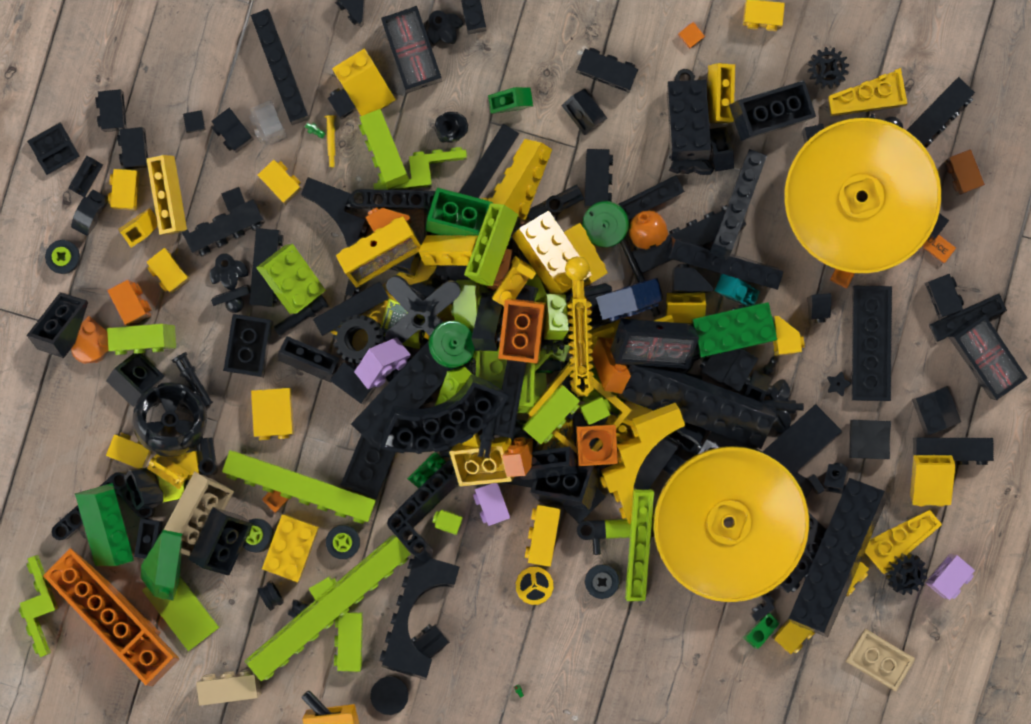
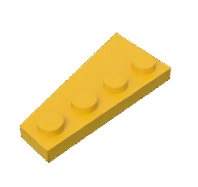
(901, 539)

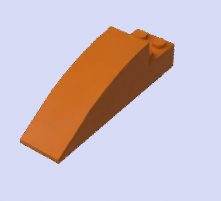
(112, 617)

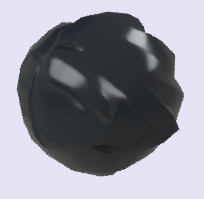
(451, 127)

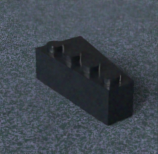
(223, 228)

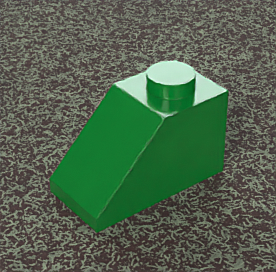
(510, 100)

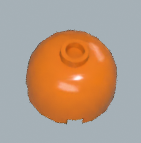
(648, 229)

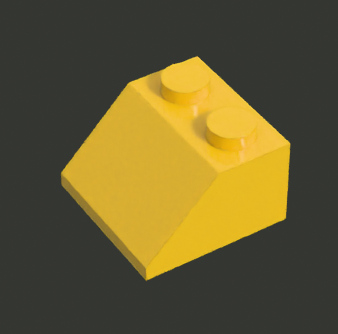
(788, 338)

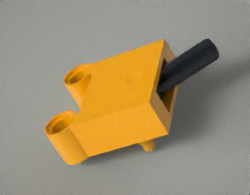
(328, 715)

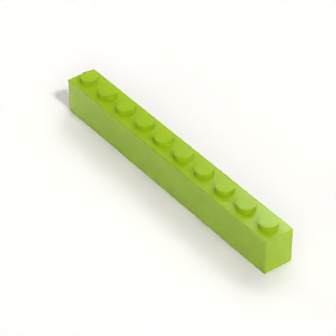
(327, 607)

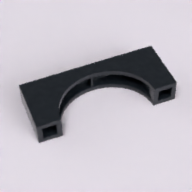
(401, 653)

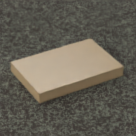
(880, 660)

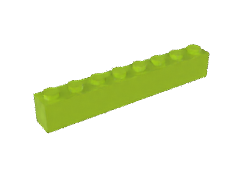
(300, 486)

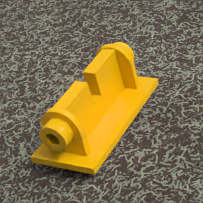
(168, 470)

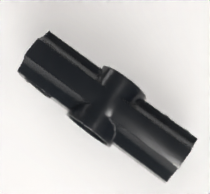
(567, 199)

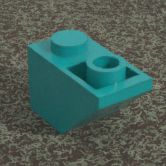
(737, 290)

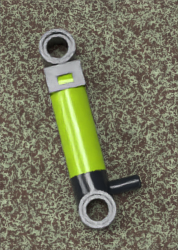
(607, 530)

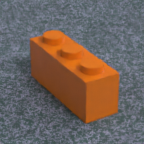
(612, 375)

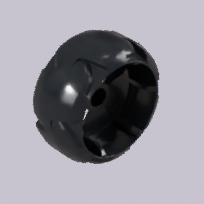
(170, 395)

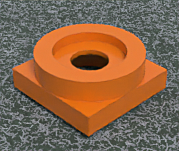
(606, 454)

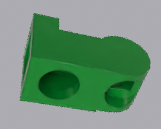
(761, 631)

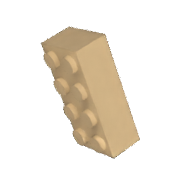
(194, 508)

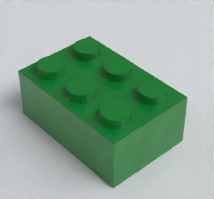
(456, 213)

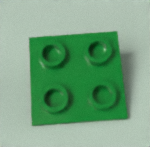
(426, 470)

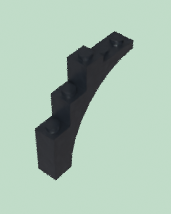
(336, 203)

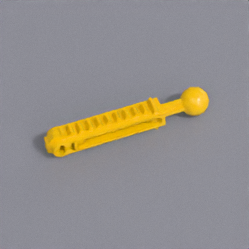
(577, 269)

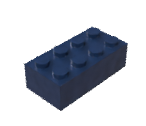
(630, 300)

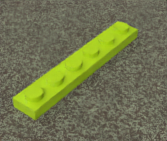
(639, 545)

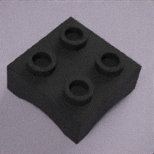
(869, 439)

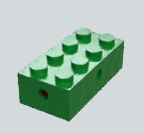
(734, 329)

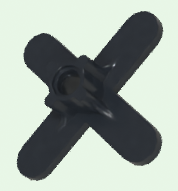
(416, 305)

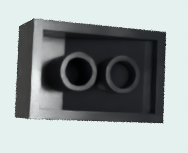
(59, 325)

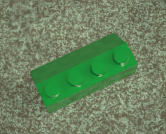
(104, 526)

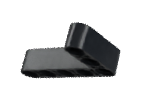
(386, 196)
(422, 508)
(71, 527)

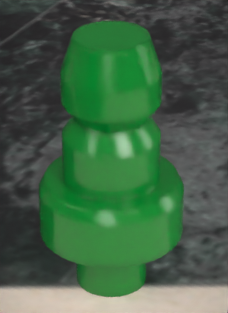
(315, 130)

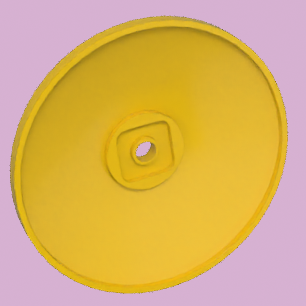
(869, 158)
(766, 530)

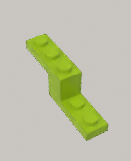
(420, 168)
(38, 606)

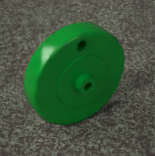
(605, 224)
(451, 344)

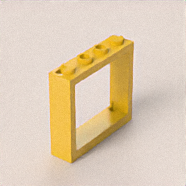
(563, 442)

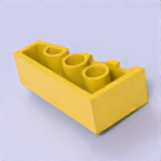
(522, 177)

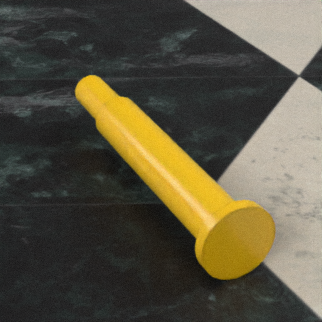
(331, 139)

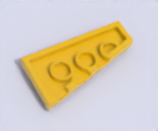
(878, 94)

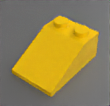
(363, 83)

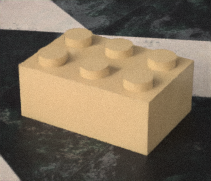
(228, 687)

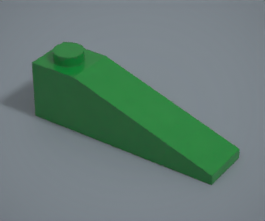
(162, 565)

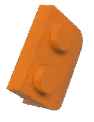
(91, 342)

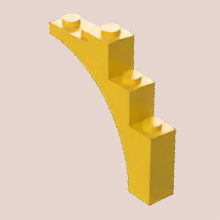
(647, 432)

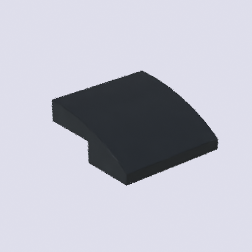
(53, 148)

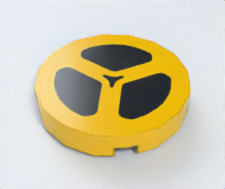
(534, 585)

